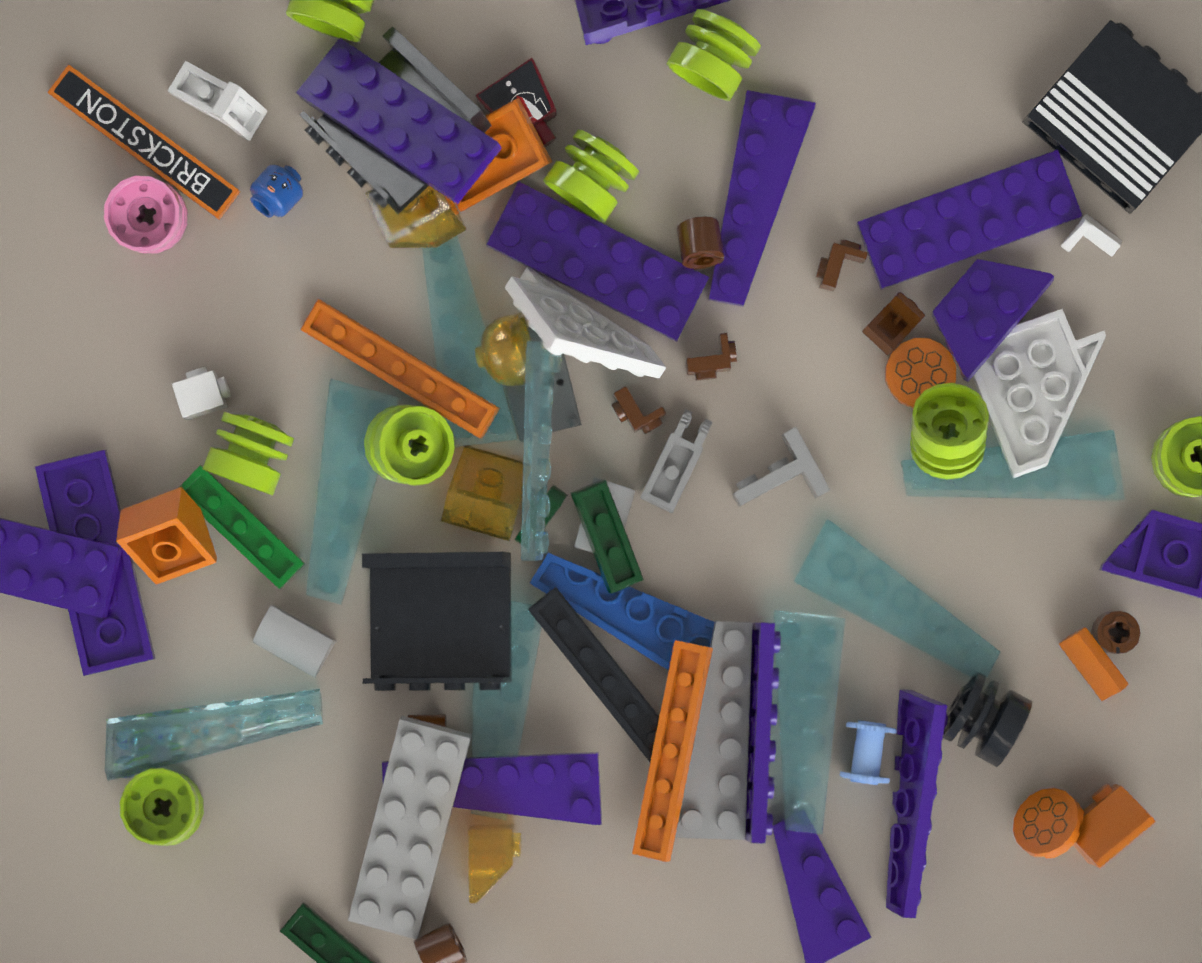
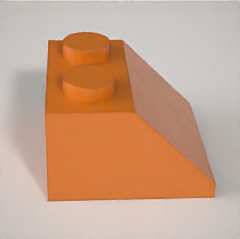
(166, 536)
(1110, 824)

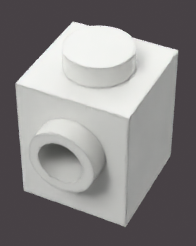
(201, 393)

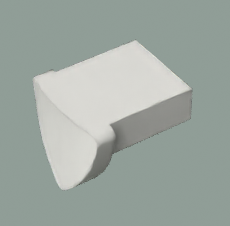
(1095, 233)

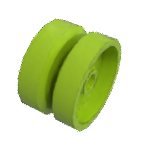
(331, 17)
(429, 448)
(1172, 458)

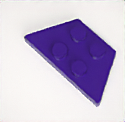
(986, 309)
(1161, 553)

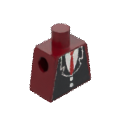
(528, 86)

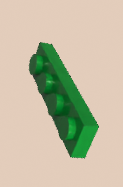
(242, 528)

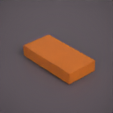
(1093, 664)

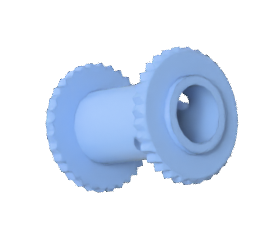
(867, 752)

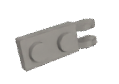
(675, 465)

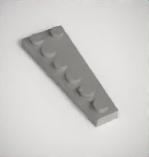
(719, 760)

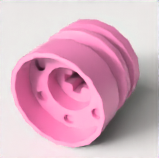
(126, 209)

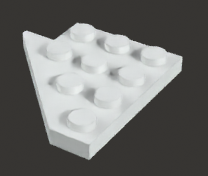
(577, 329)
(1034, 387)

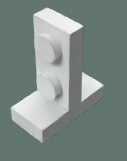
(218, 99)

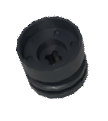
(991, 721)

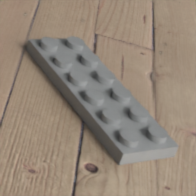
(409, 827)

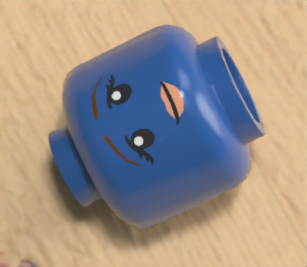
(276, 190)

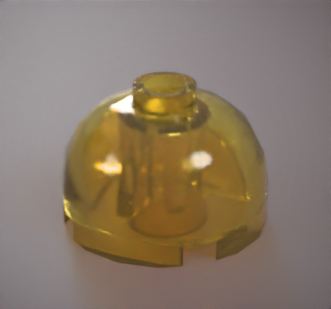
(504, 350)

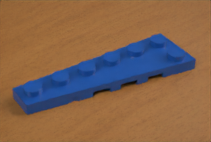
(627, 614)

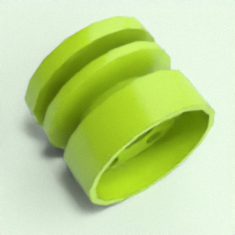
(710, 60)
(591, 175)
(949, 431)
(248, 452)
(141, 802)

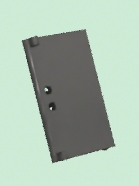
(564, 406)

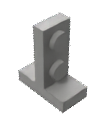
(783, 471)

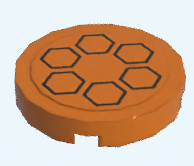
(917, 367)
(1048, 823)

